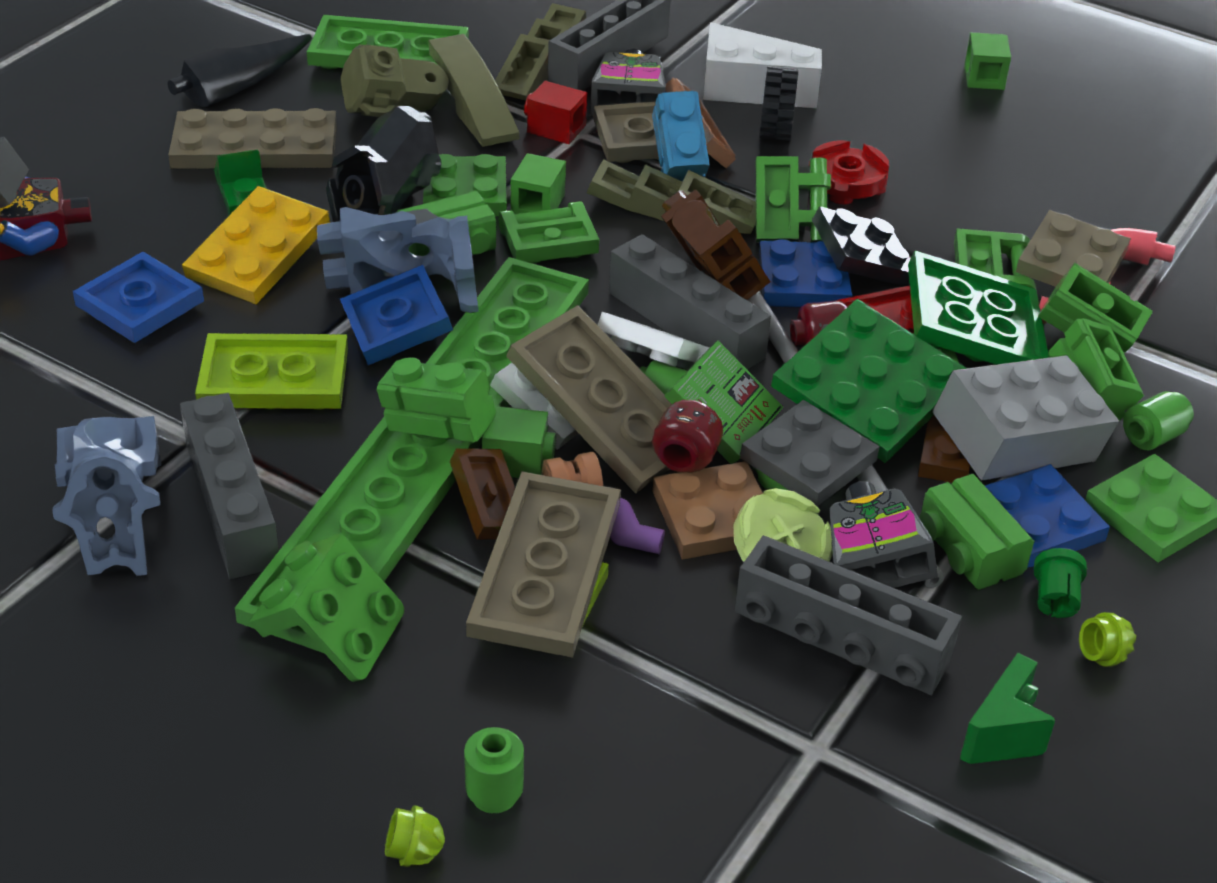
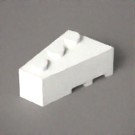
(740, 61)

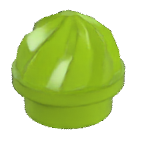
(1107, 639)
(414, 837)

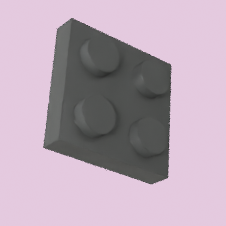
(809, 452)

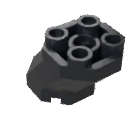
(386, 165)

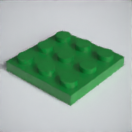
(974, 312)
(869, 377)

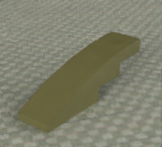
(528, 60)
(475, 90)
(652, 188)

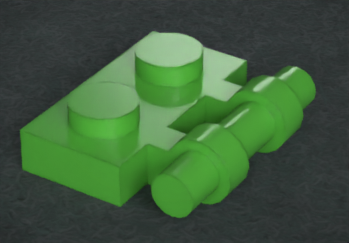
(778, 197)

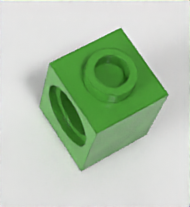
(987, 61)

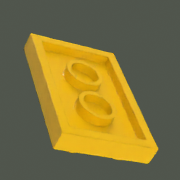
(255, 245)

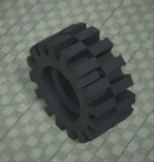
(778, 103)

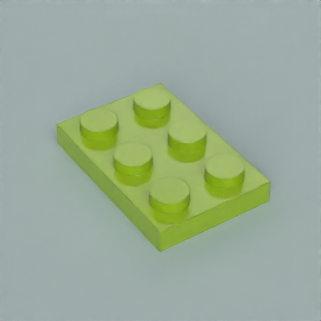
(275, 370)

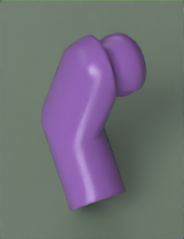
(630, 534)

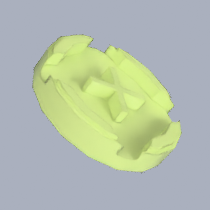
(784, 518)

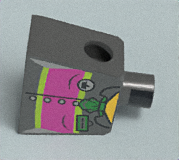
(627, 79)
(881, 537)

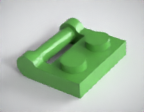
(549, 233)
(983, 252)

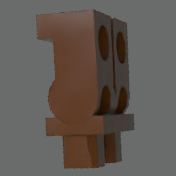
(713, 246)

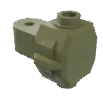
(380, 80)

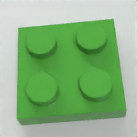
(470, 174)
(1155, 507)

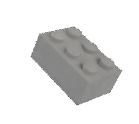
(1024, 416)

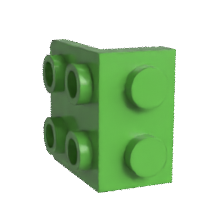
(335, 601)

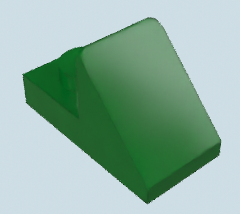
(238, 176)
(1007, 721)

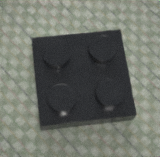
(863, 245)

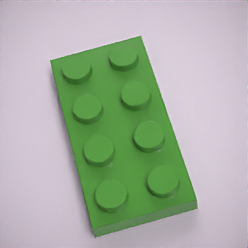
(341, 34)

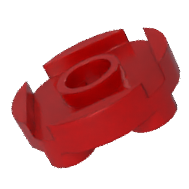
(853, 171)

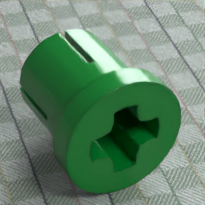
(1060, 579)

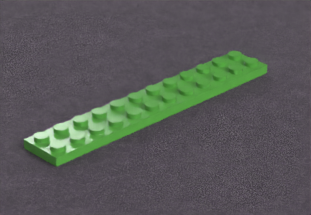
(401, 476)

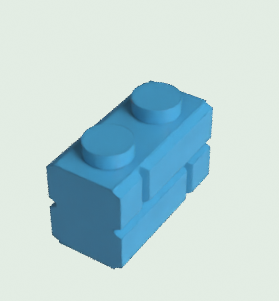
(680, 134)

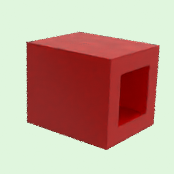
(556, 112)

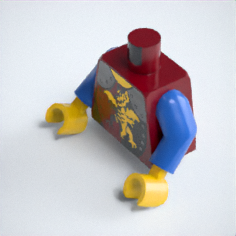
(39, 218)

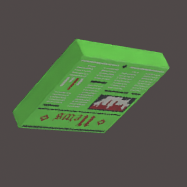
(732, 393)

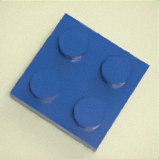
(801, 274)
(138, 296)
(396, 314)
(1050, 511)

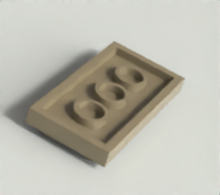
(281, 137)
(596, 392)
(544, 564)

